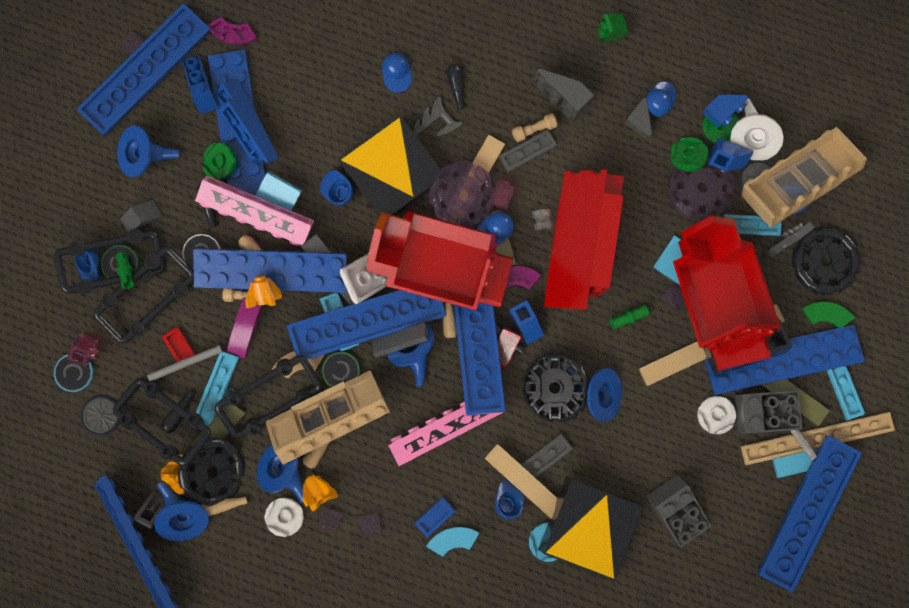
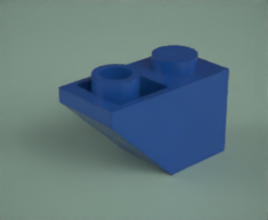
(722, 108)
(729, 155)
(526, 322)

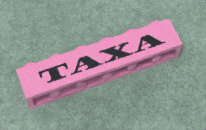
(254, 210)
(435, 433)

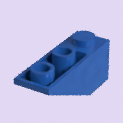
(199, 84)

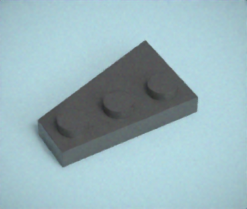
(789, 237)

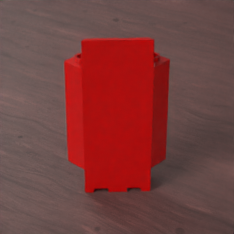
(584, 238)
(439, 260)
(725, 293)

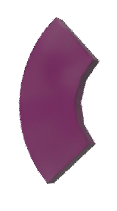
(232, 33)
(522, 276)

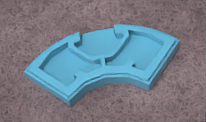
(452, 538)

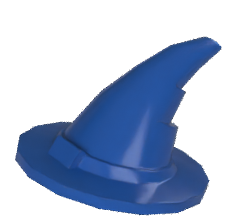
(137, 151)
(415, 357)
(603, 394)
(275, 476)
(179, 518)

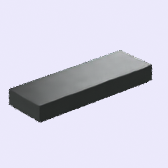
(527, 151)
(400, 339)
(547, 456)

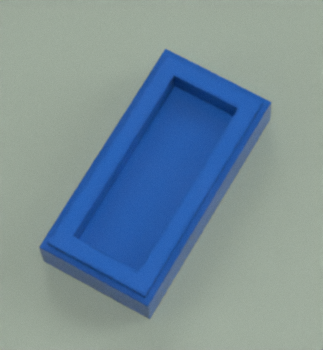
(435, 517)

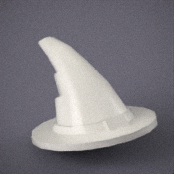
(757, 134)

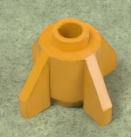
(263, 292)
(170, 476)
(317, 492)

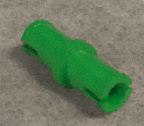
(124, 270)
(629, 317)

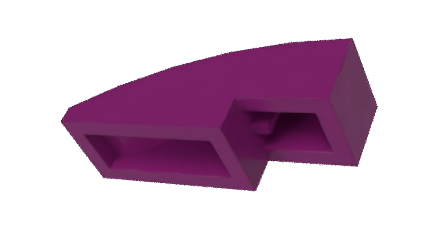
(244, 329)

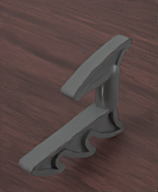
(437, 111)

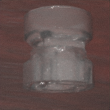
(542, 219)

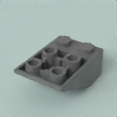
(575, 94)
(768, 412)
(679, 510)

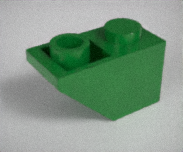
(612, 27)

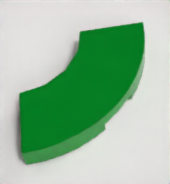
(827, 312)

